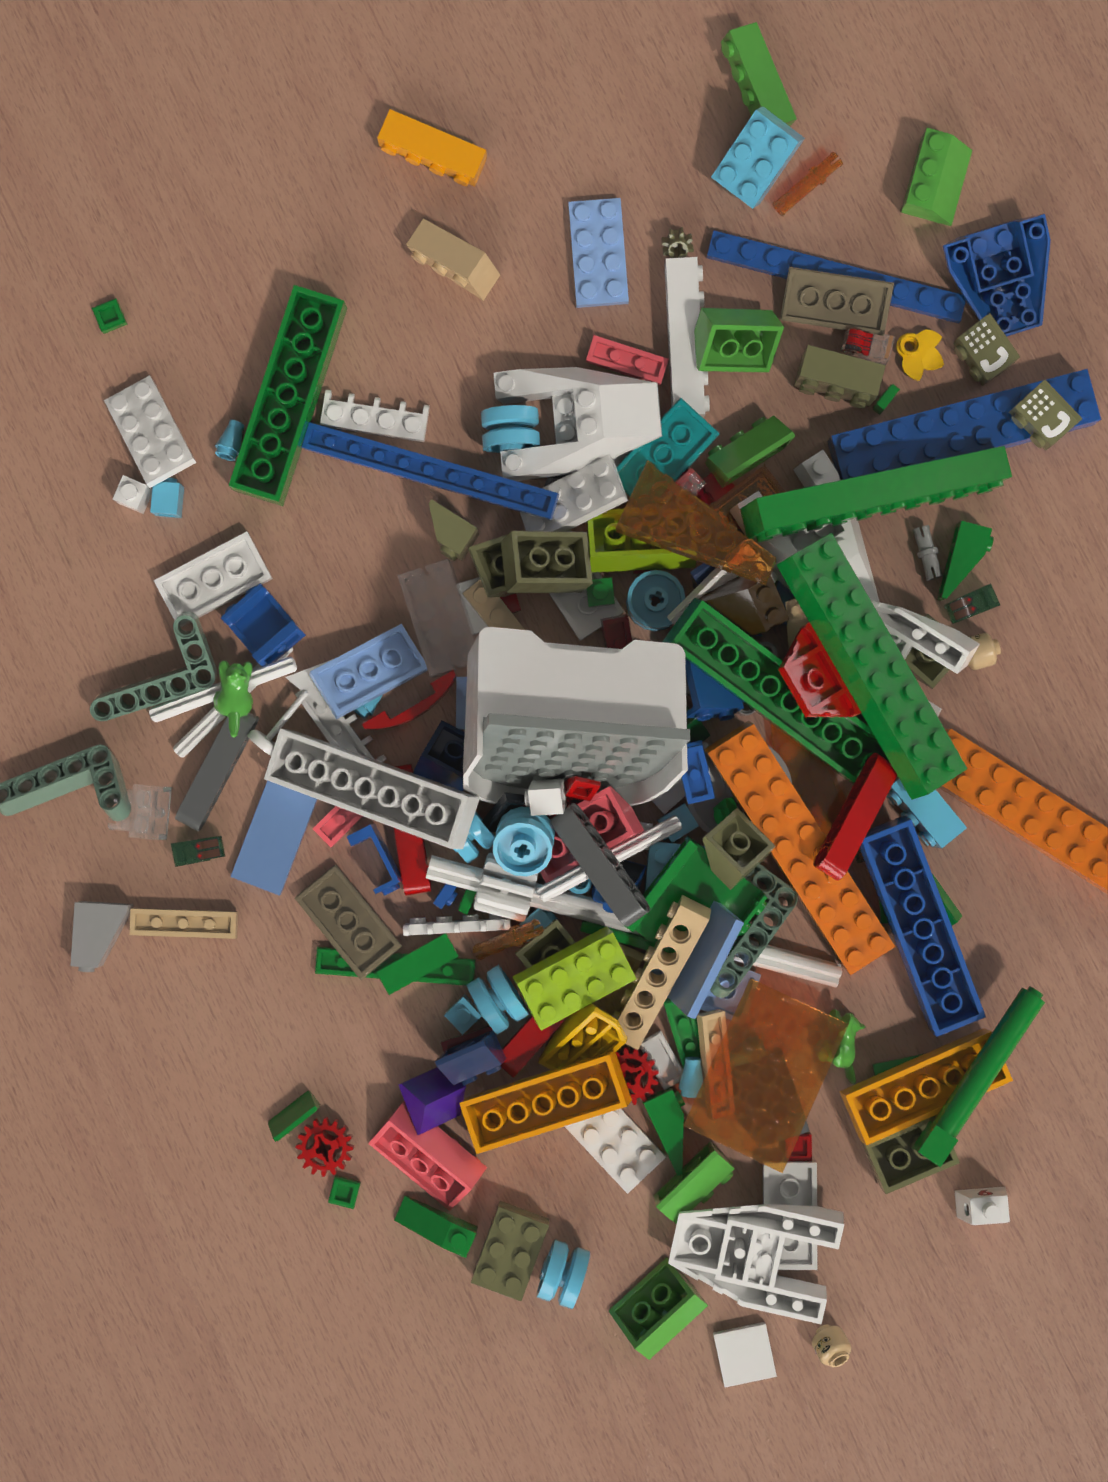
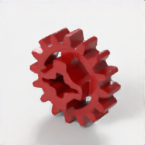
(642, 1067)
(328, 1158)

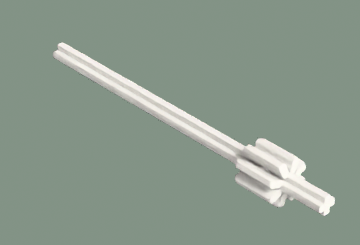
(512, 896)

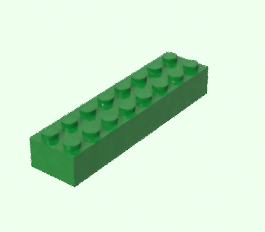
(288, 395)

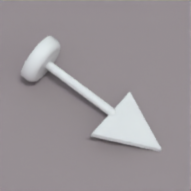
(307, 686)

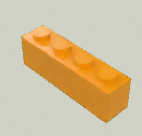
(431, 148)

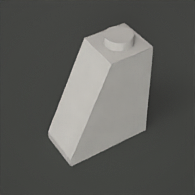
(95, 932)

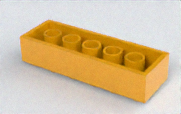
(913, 1088)
(545, 1101)

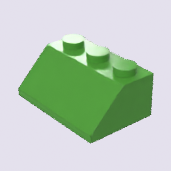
(937, 177)
(736, 339)
(748, 449)
(695, 1184)
(657, 1309)

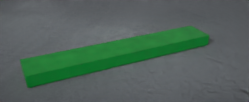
(456, 972)

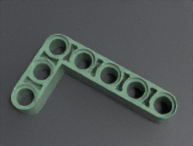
(164, 681)
(67, 780)
(757, 929)

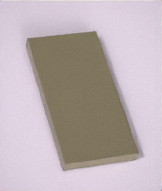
(836, 301)
(348, 922)

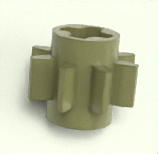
(677, 243)

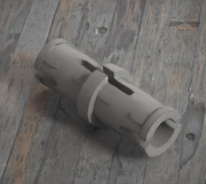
(927, 552)

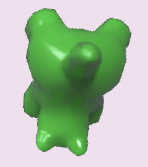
(233, 698)
(846, 1052)

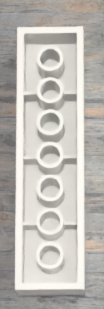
(372, 789)

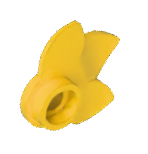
(924, 354)

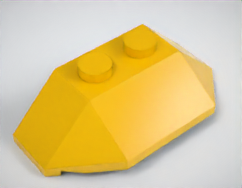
(583, 1036)

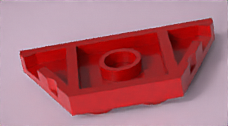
(815, 678)

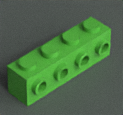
(756, 72)

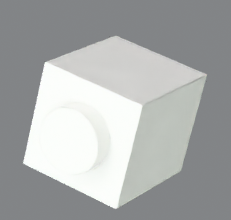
(132, 494)
(546, 797)

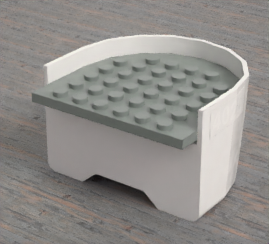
(573, 713)

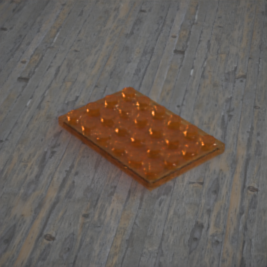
(766, 1075)

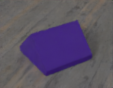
(432, 1099)

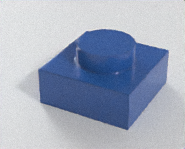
(445, 896)

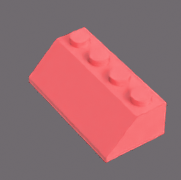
(610, 817)
(428, 1159)

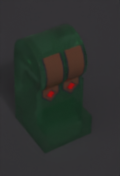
(972, 604)
(197, 850)

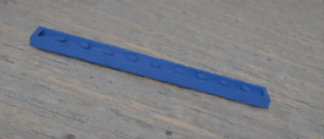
(777, 260)
(430, 471)

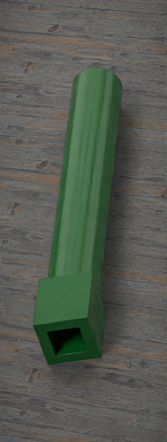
(940, 1135)

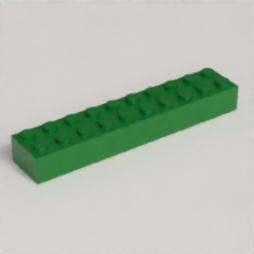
(875, 494)
(872, 667)
(754, 678)

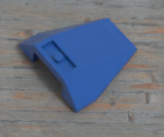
(1004, 271)

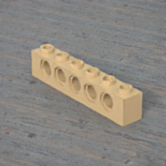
(686, 913)

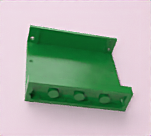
(691, 875)

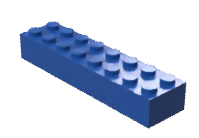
(921, 926)

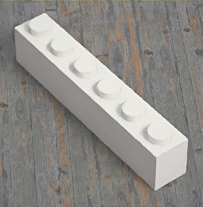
(683, 310)

